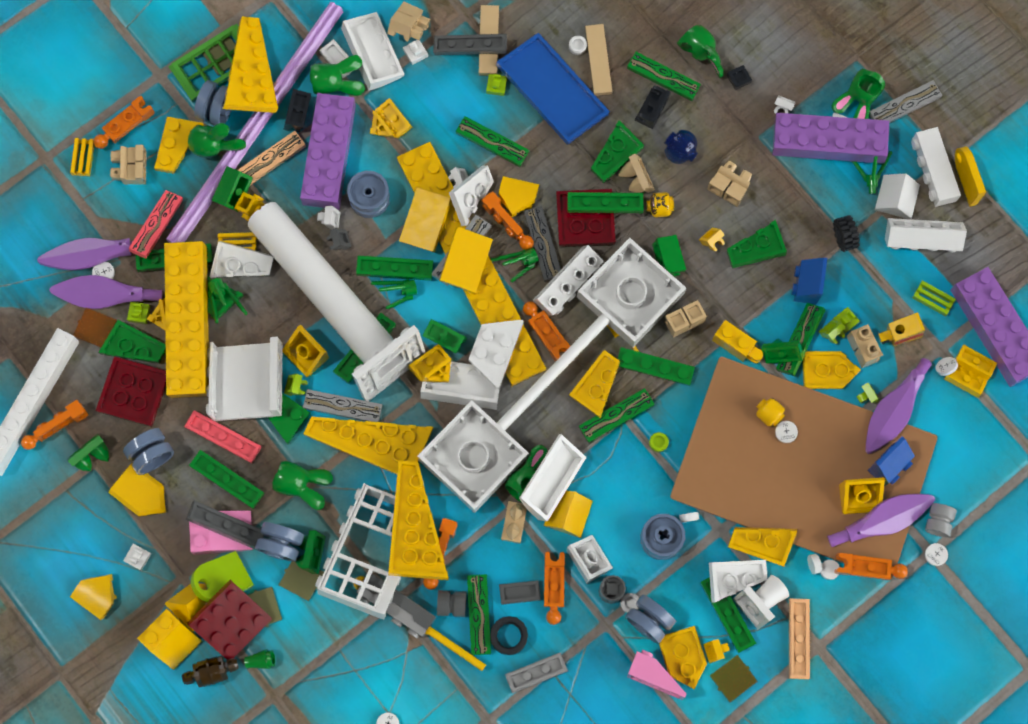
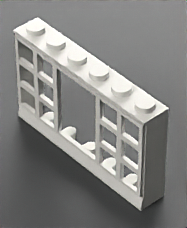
(391, 582)

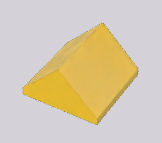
(305, 351)
(861, 494)
(570, 514)
(186, 604)

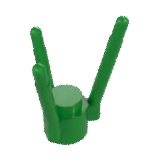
(527, 257)
(407, 288)
(217, 289)

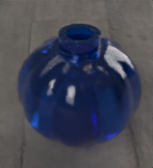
(681, 147)

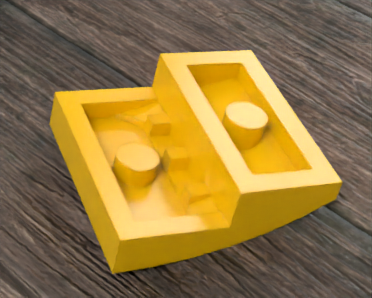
(972, 371)

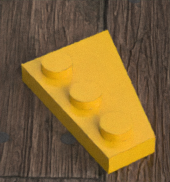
(174, 144)
(596, 384)
(764, 543)

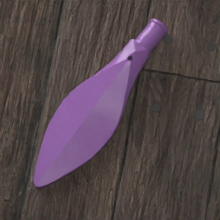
(84, 253)
(101, 292)
(895, 409)
(885, 518)

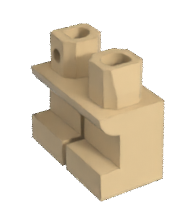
(408, 22)
(132, 165)
(726, 177)
(685, 318)
(867, 348)

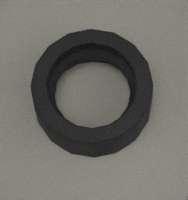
(494, 639)

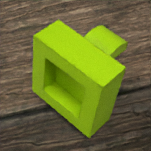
(496, 84)
(138, 313)
(847, 318)
(833, 329)
(293, 385)
(868, 393)

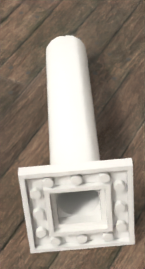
(382, 356)

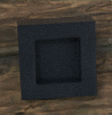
(739, 77)

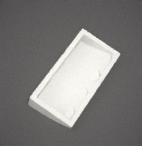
(370, 42)
(464, 385)
(552, 478)

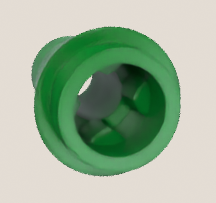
(263, 659)

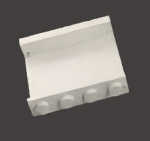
(245, 381)

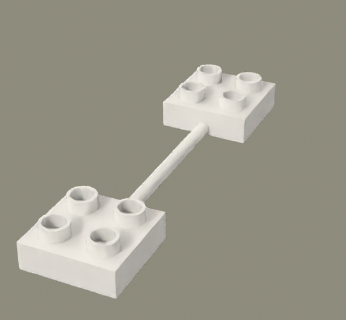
(477, 453)

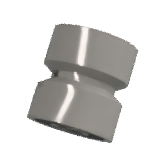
(941, 518)

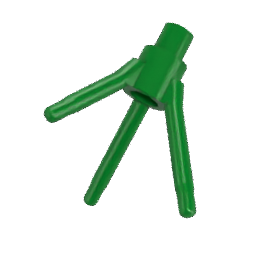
(872, 180)

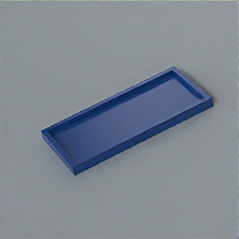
(552, 88)

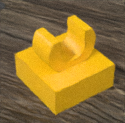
(711, 237)
(715, 650)

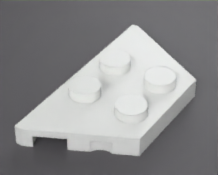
(494, 349)

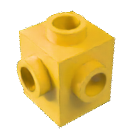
(249, 205)

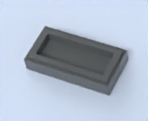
(519, 592)

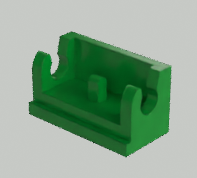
(669, 254)
(444, 336)

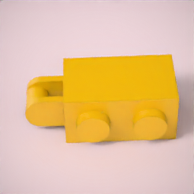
(737, 343)

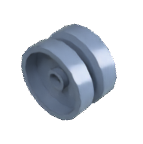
(210, 103)
(368, 194)
(148, 451)
(662, 525)
(279, 542)
(650, 619)

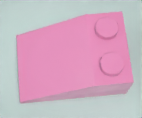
(208, 542)
(651, 673)

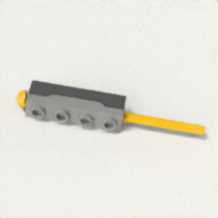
(413, 617)

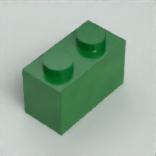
(231, 187)

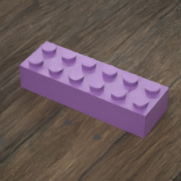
(830, 138)
(328, 151)
(995, 323)

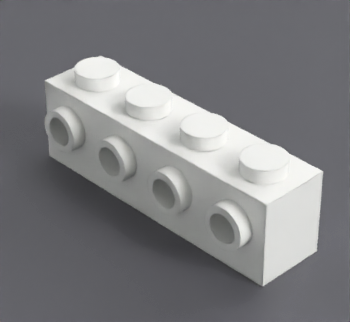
(936, 167)
(925, 235)
(568, 280)

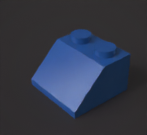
(809, 280)
(892, 461)

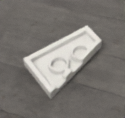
(469, 192)
(239, 261)
(734, 576)

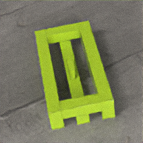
(941, 294)

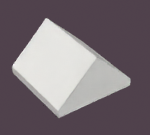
(897, 195)
(589, 558)

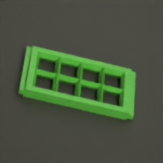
(185, 81)

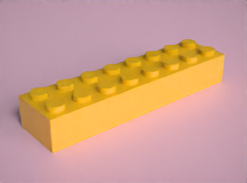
(186, 319)

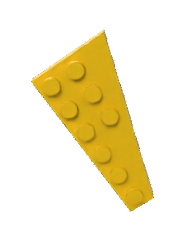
(250, 76)
(371, 441)
(414, 538)

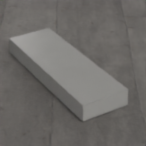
(536, 672)

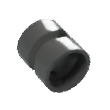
(612, 589)
(451, 603)

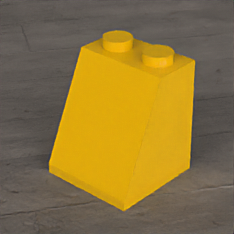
(169, 639)

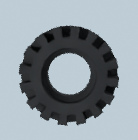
(846, 233)

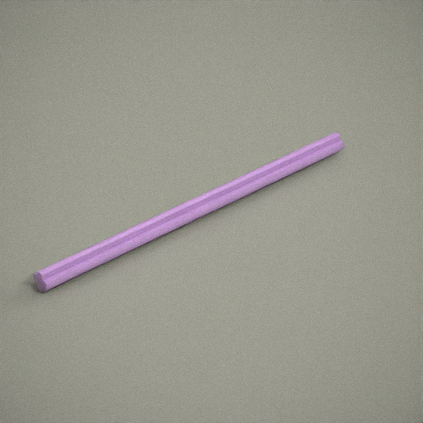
(256, 122)

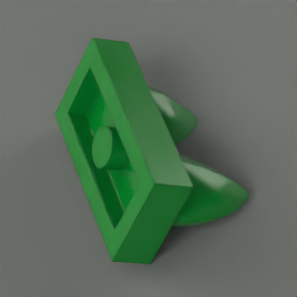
(782, 351)
(95, 447)
(313, 546)

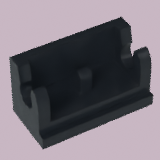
(653, 106)
(297, 110)

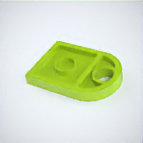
(218, 573)

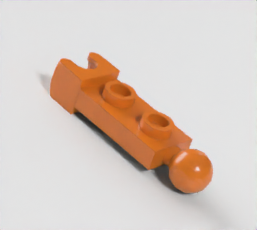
(124, 123)
(492, 204)
(545, 330)
(74, 412)
(447, 530)
(869, 567)
(554, 587)

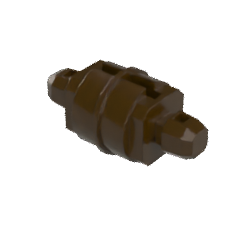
(210, 671)

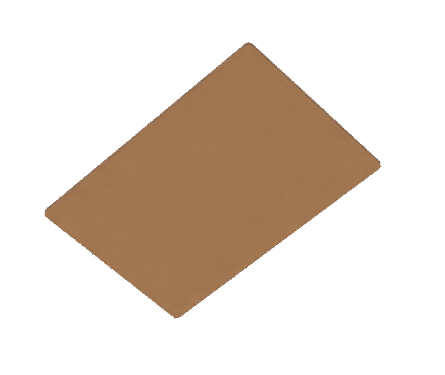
(755, 480)

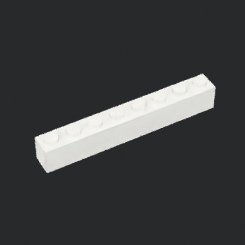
(34, 394)

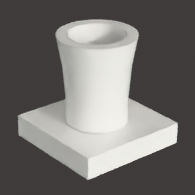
(757, 604)

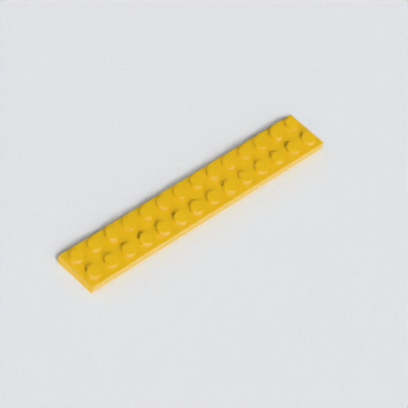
(491, 299)

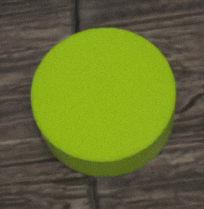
(658, 442)

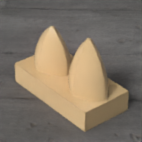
(633, 168)
(514, 522)

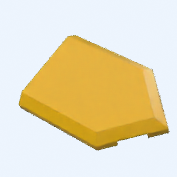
(827, 370)
(139, 493)
(683, 656)

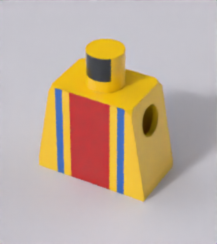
(909, 326)

